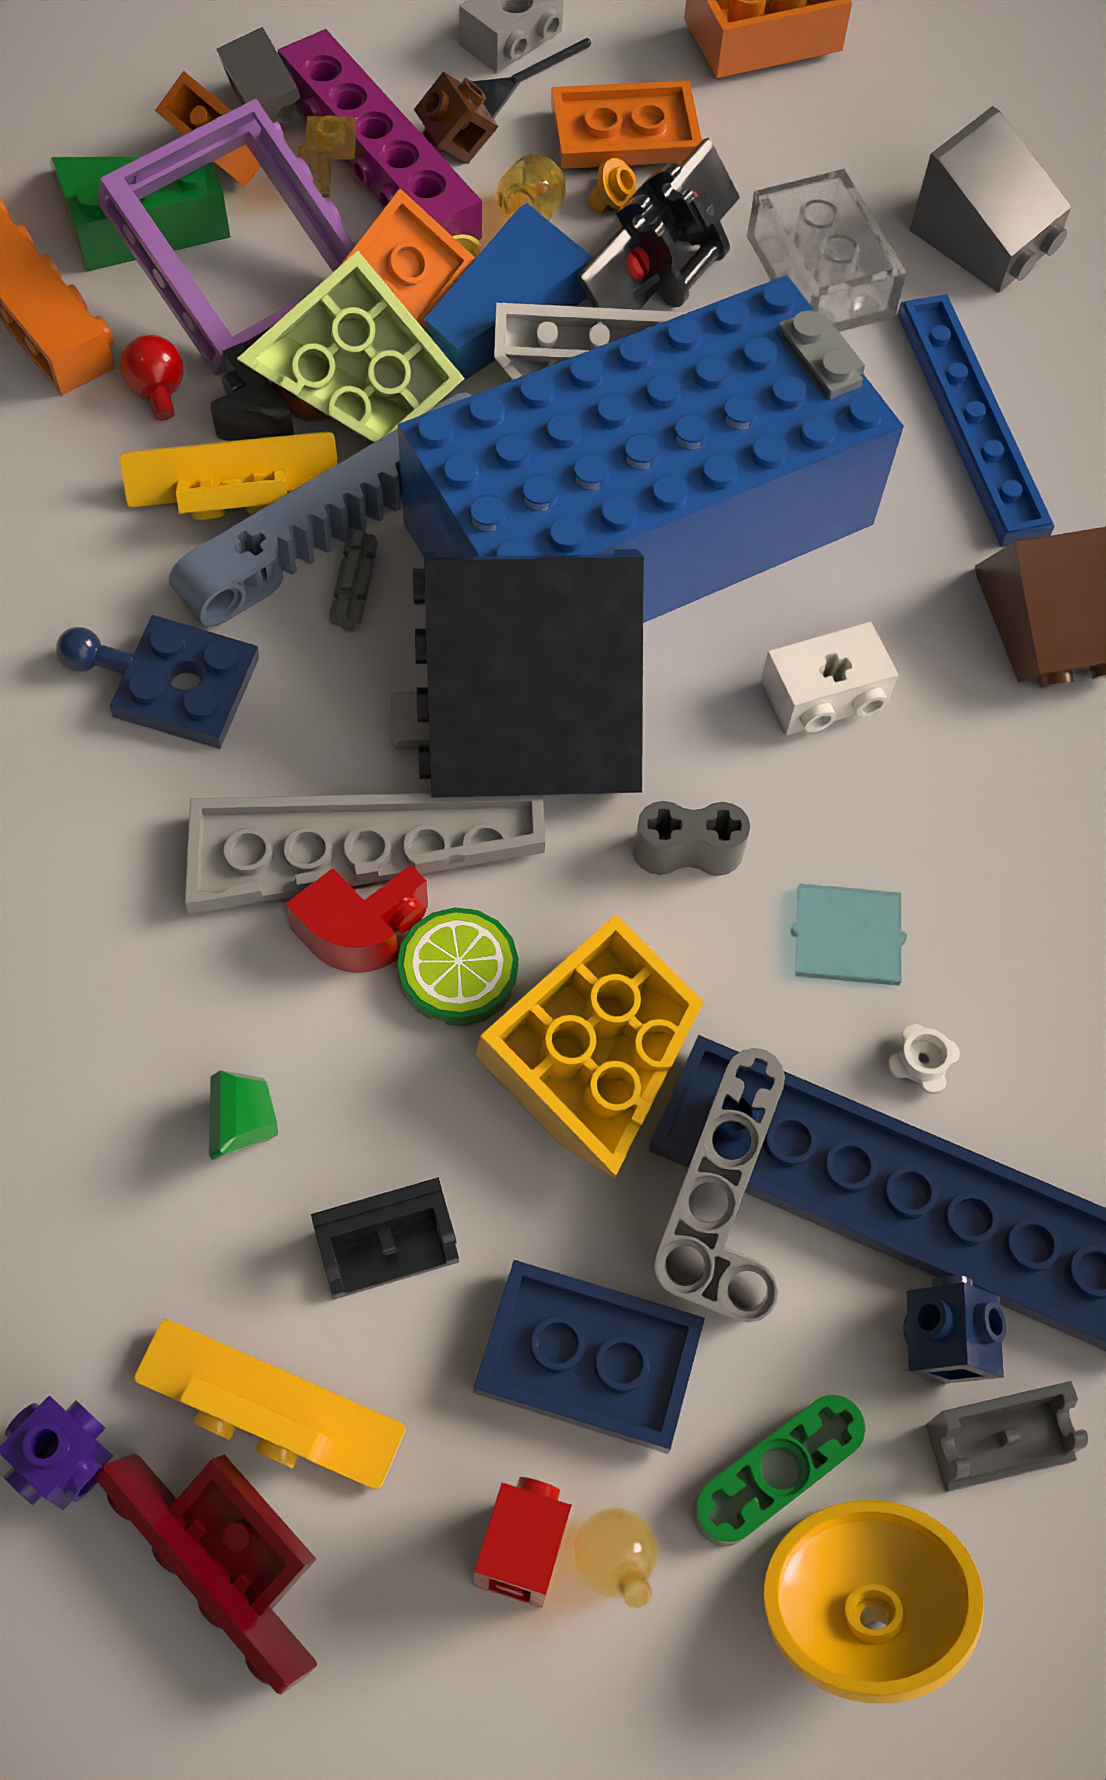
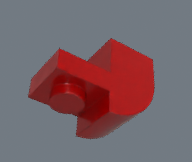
(354, 931)

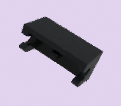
(385, 1238)

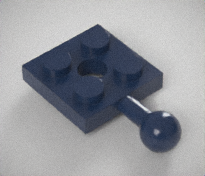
(162, 654)

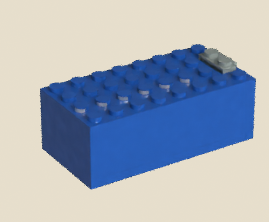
(692, 440)

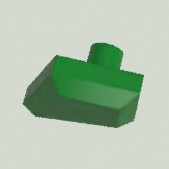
(239, 1113)

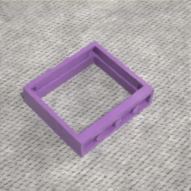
(290, 175)

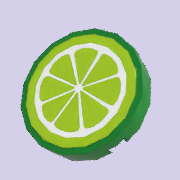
(458, 966)

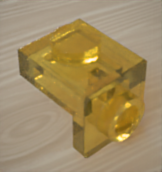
(326, 140)

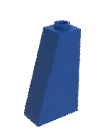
(521, 265)

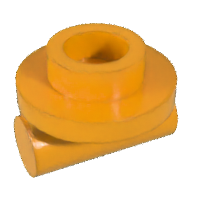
(614, 185)

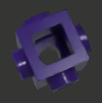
(71, 1469)

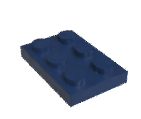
(590, 1356)

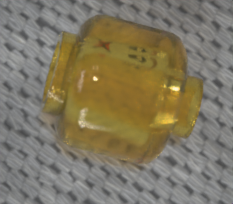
(531, 181)

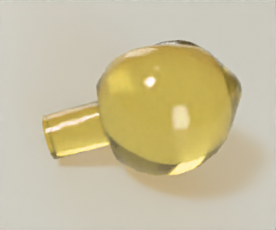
(616, 1555)

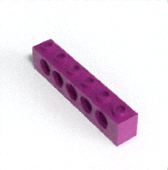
(388, 146)

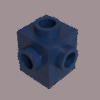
(954, 1331)

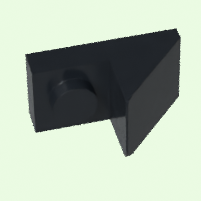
(251, 403)

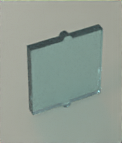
(848, 934)

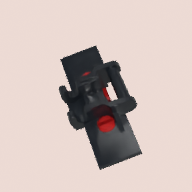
(669, 206)

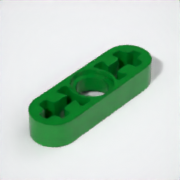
(829, 1454)

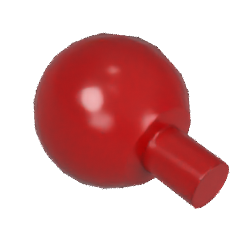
(153, 371)

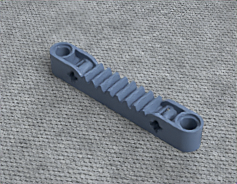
(225, 580)

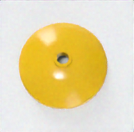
(867, 1566)

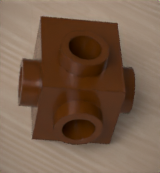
(455, 117)

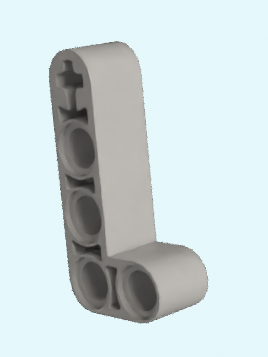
(732, 1176)

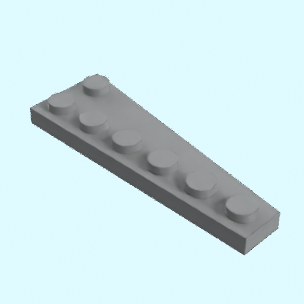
(282, 844)

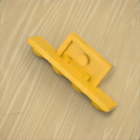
(225, 474)
(271, 1404)

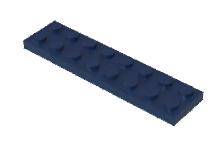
(904, 1192)

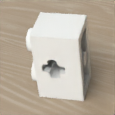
(829, 678)

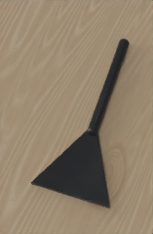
(500, 89)

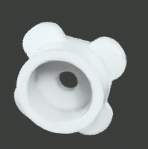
(931, 1043)

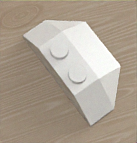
(543, 335)

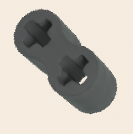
(691, 838)

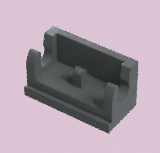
(260, 74)
(1006, 1436)

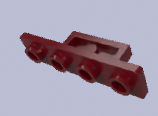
(227, 1554)

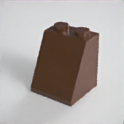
(1050, 605)

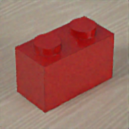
(522, 1541)

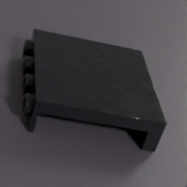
(531, 674)

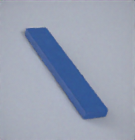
(975, 420)

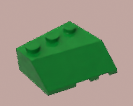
(184, 211)

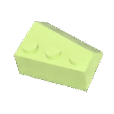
(355, 354)

